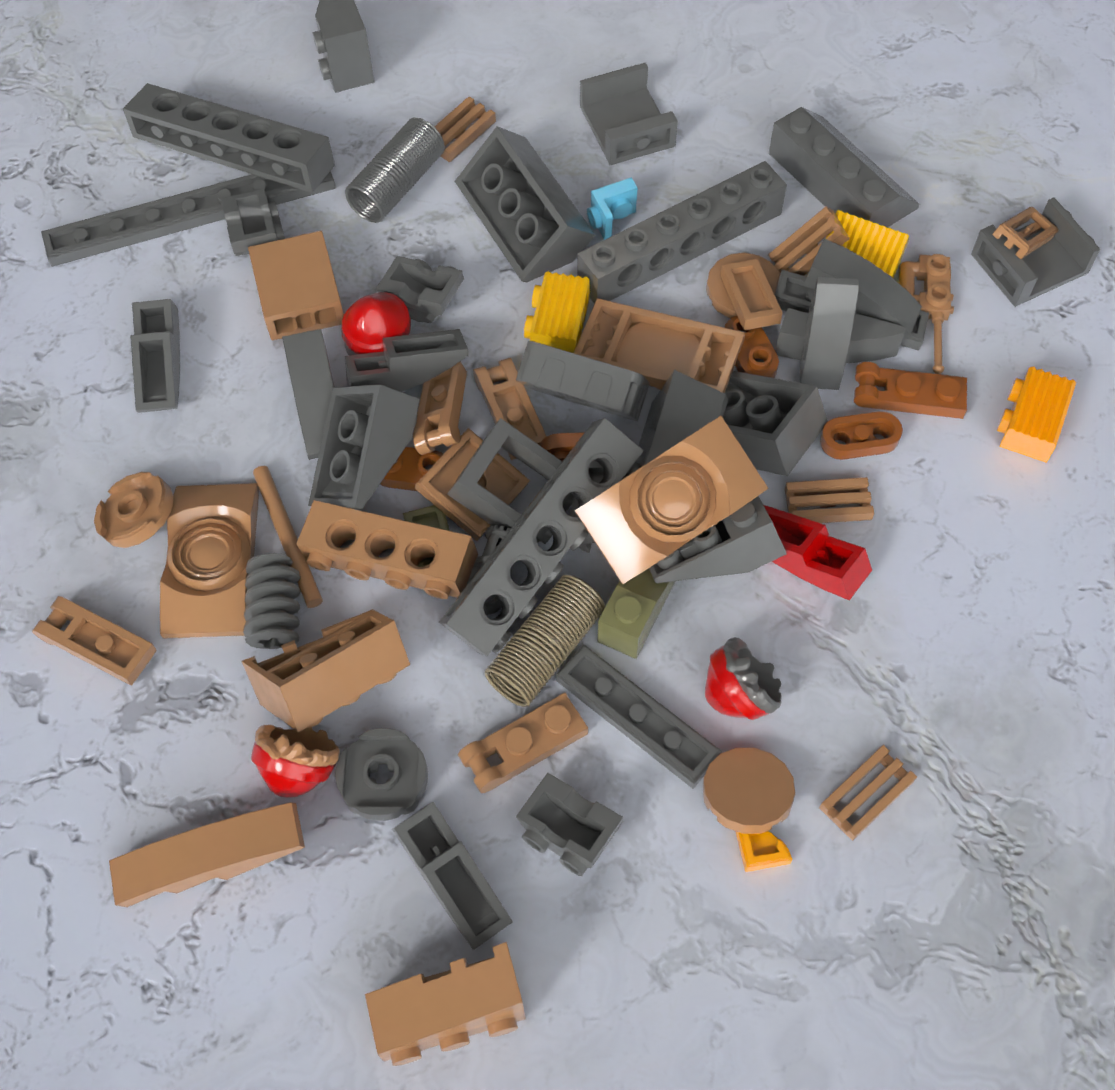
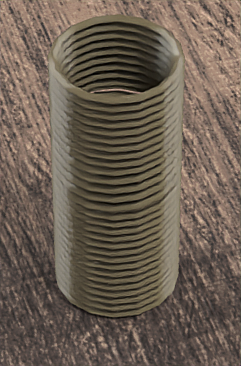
(549, 634)

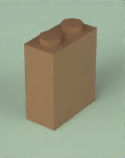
(296, 285)

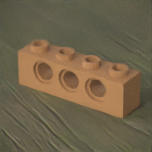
(332, 525)

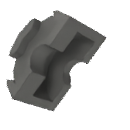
(251, 220)
(420, 288)
(567, 824)

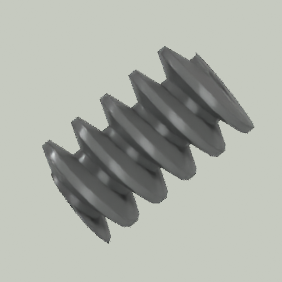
(271, 601)

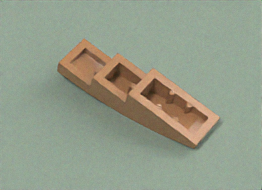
(206, 853)

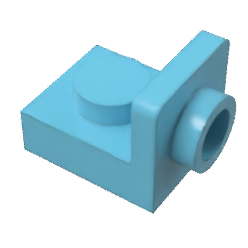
(611, 203)

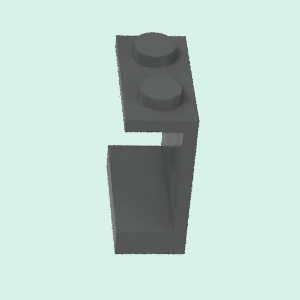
(626, 115)
(1048, 267)

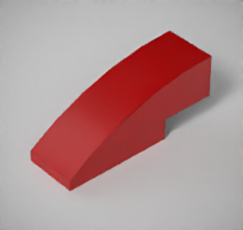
(817, 557)

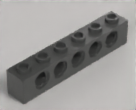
(230, 137)
(682, 232)
(466, 615)

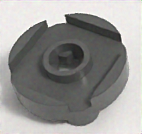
(399, 793)

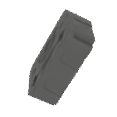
(583, 380)

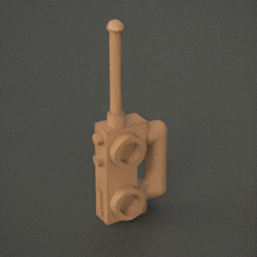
(937, 296)

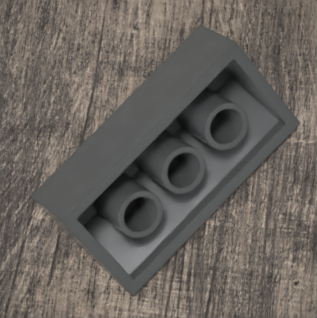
(837, 169)
(523, 206)

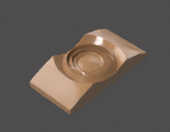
(659, 344)
(671, 500)
(206, 560)

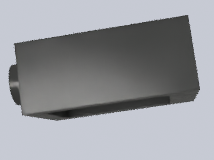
(484, 503)

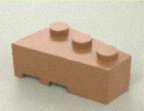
(330, 671)
(445, 1008)

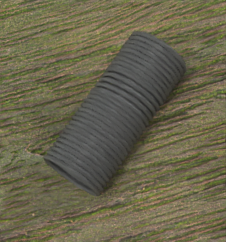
(395, 170)

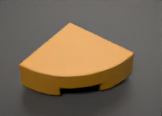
(762, 851)

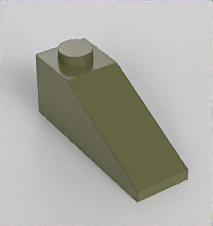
(632, 613)

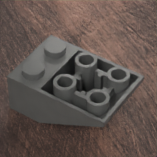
(727, 548)

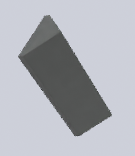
(677, 413)

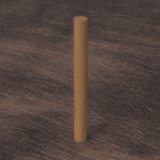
(287, 535)

